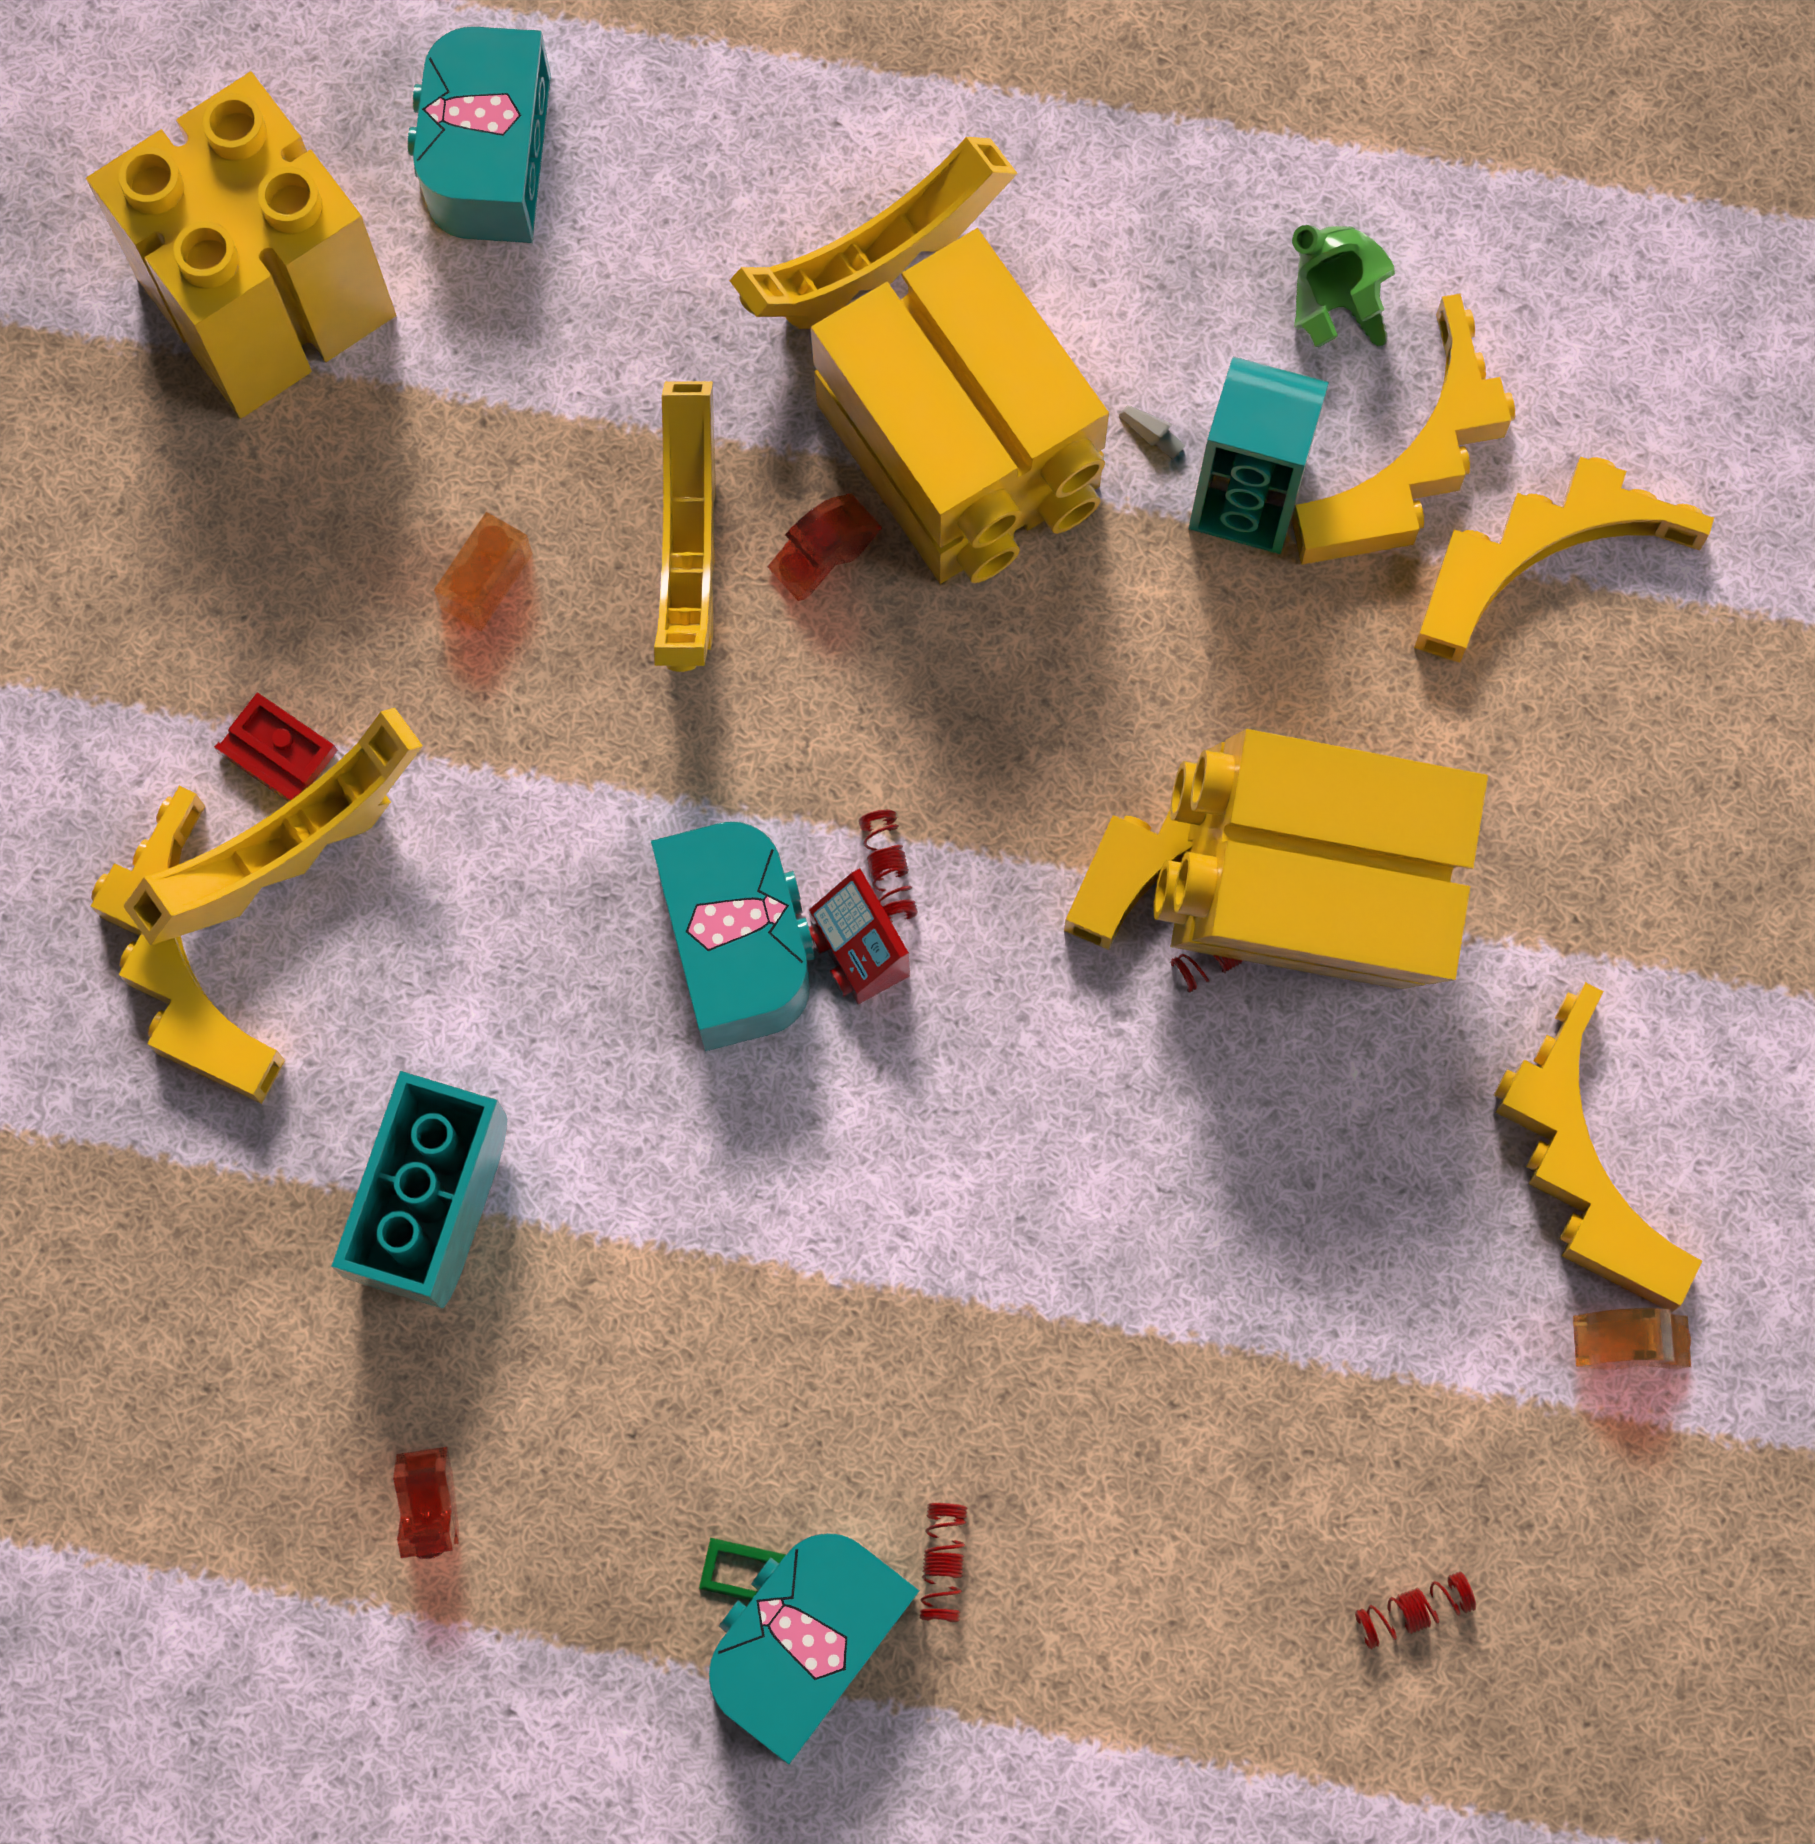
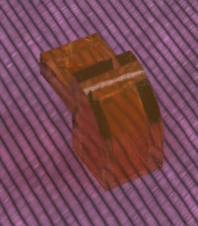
(1632, 1339)

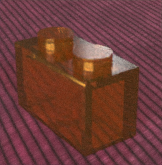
(483, 571)

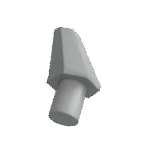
(1153, 430)

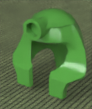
(1335, 271)

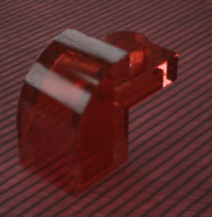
(818, 541)
(426, 1503)

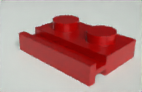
(276, 748)

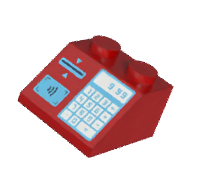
(858, 939)

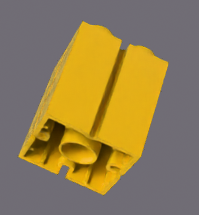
(244, 244)
(962, 409)
(1322, 859)

